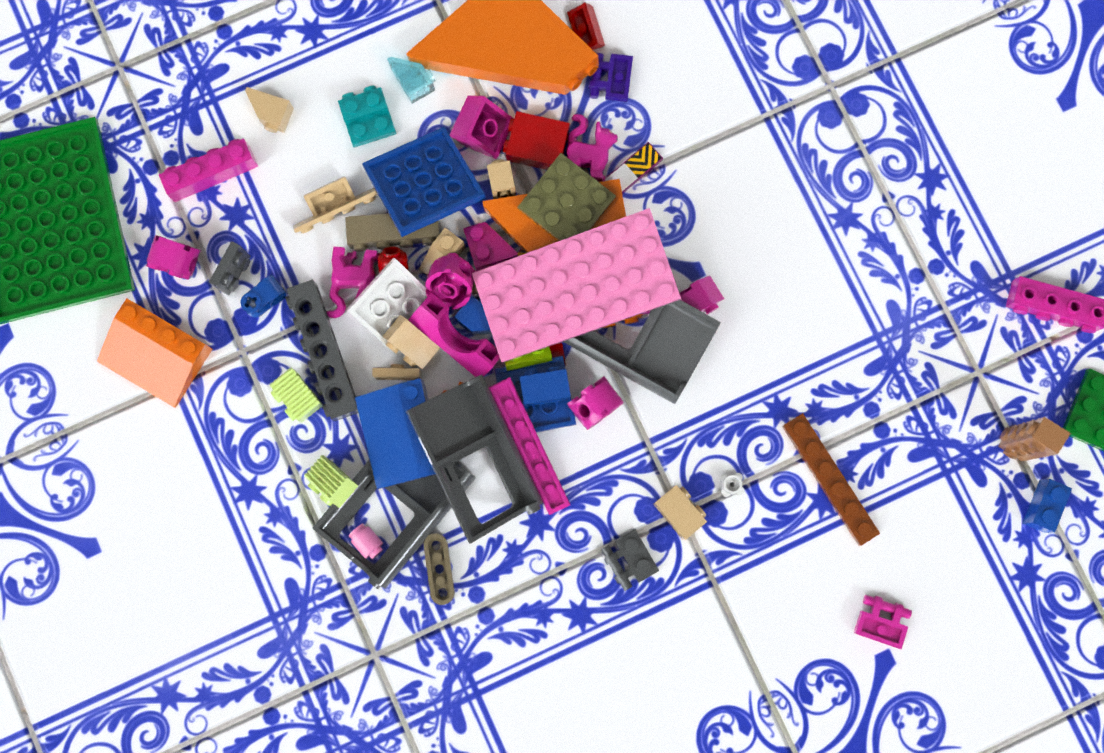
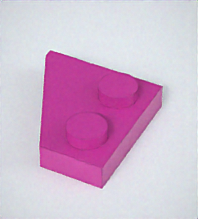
(487, 246)

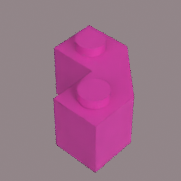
(702, 295)

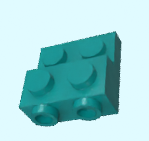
(366, 116)

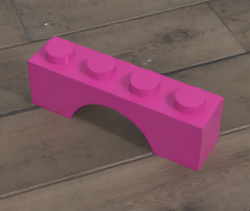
(434, 321)

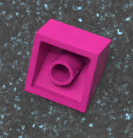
(481, 126)

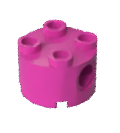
(172, 256)
(451, 280)
(595, 403)

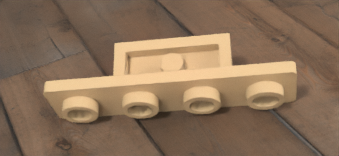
(331, 200)

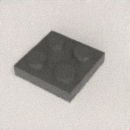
(230, 268)

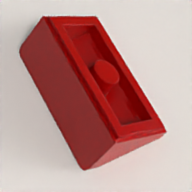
(586, 26)

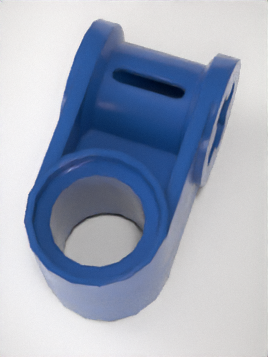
(264, 295)

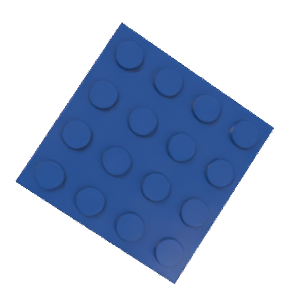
(423, 181)

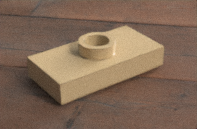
(396, 372)

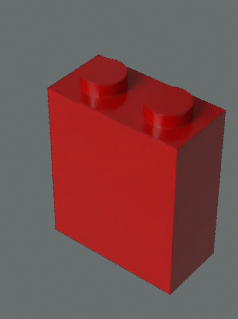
(535, 140)

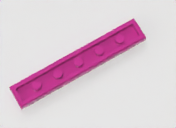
(529, 446)

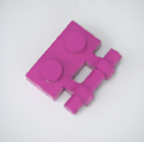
(881, 629)

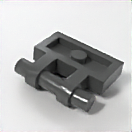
(636, 556)

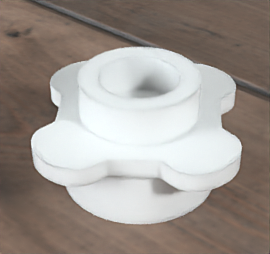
(727, 489)

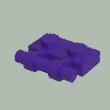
(618, 78)

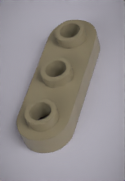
(437, 580)

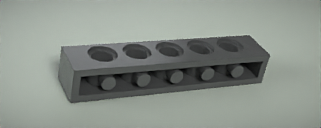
(309, 293)

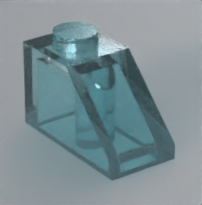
(412, 78)

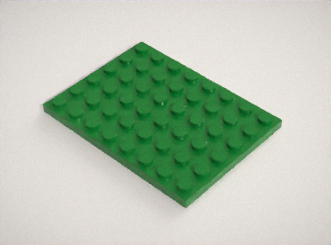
(58, 222)

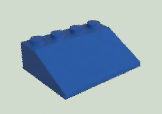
(389, 435)

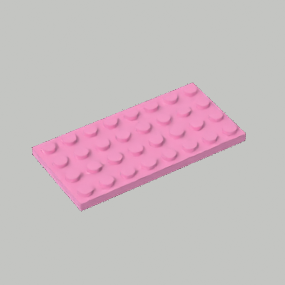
(576, 285)

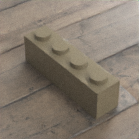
(381, 232)

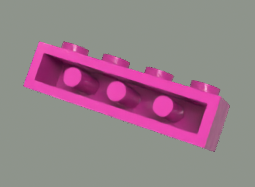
(208, 170)
(1057, 304)

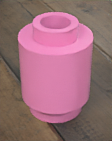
(366, 541)

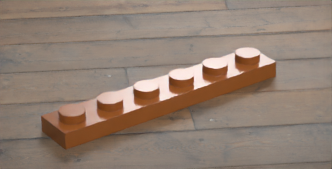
(831, 480)

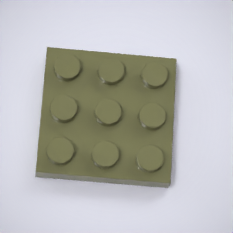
(566, 200)

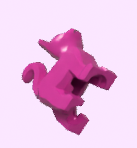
(590, 155)
(349, 276)

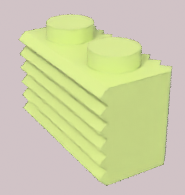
(296, 395)
(330, 481)

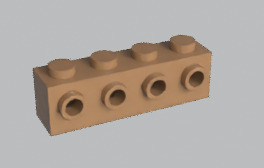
(1033, 439)

